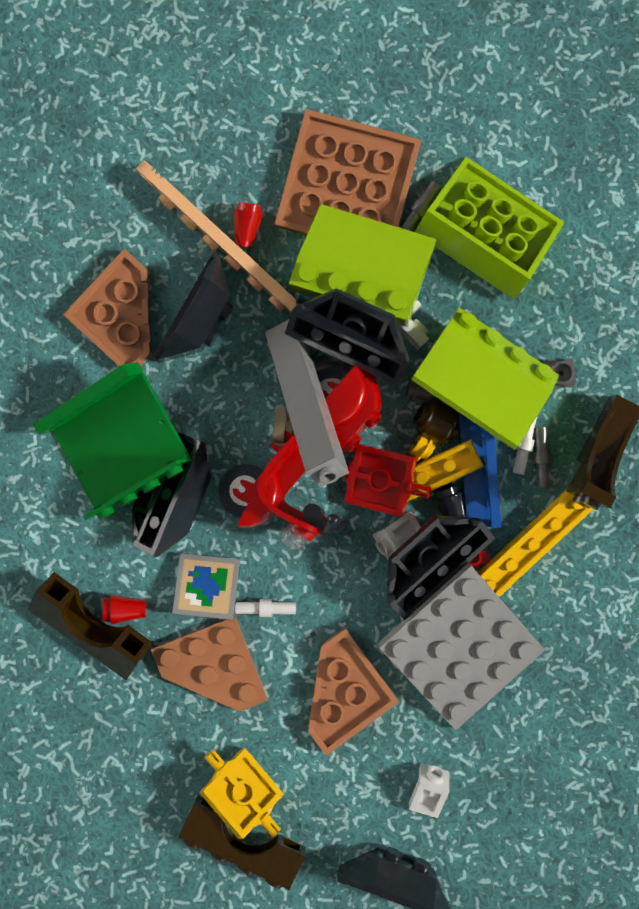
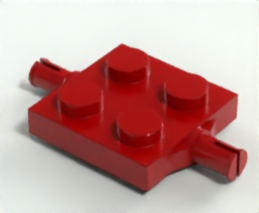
(382, 480)

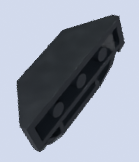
(199, 314)
(351, 333)
(169, 510)
(432, 559)
(395, 879)

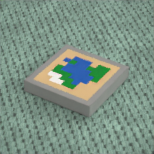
(206, 587)

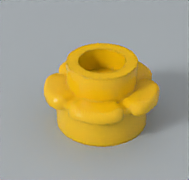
(422, 449)

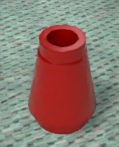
(246, 223)
(123, 609)

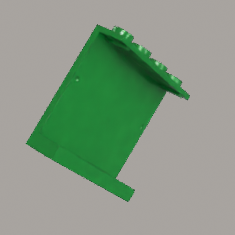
(116, 439)

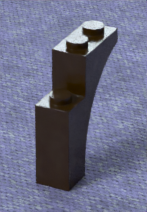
(601, 454)

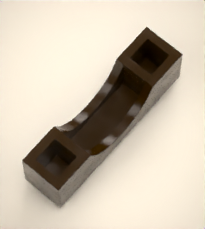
(61, 607)
(274, 861)

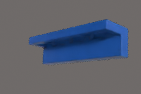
(481, 486)

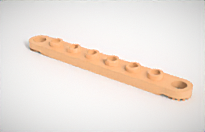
(215, 239)

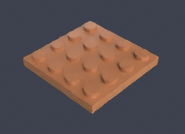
(346, 169)

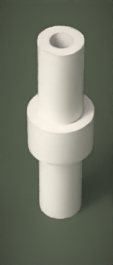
(523, 451)
(265, 608)

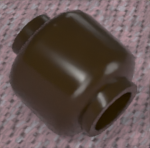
(436, 422)

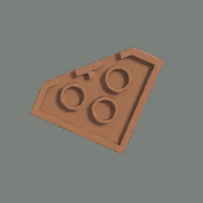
(117, 311)
(213, 665)
(346, 693)

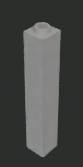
(306, 407)

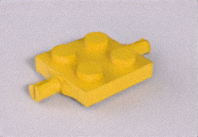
(242, 793)

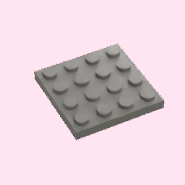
(461, 646)

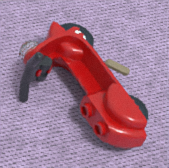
(260, 494)

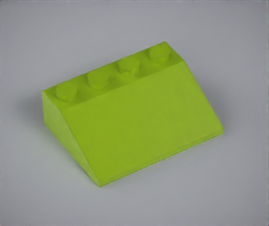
(490, 227)
(364, 260)
(486, 378)

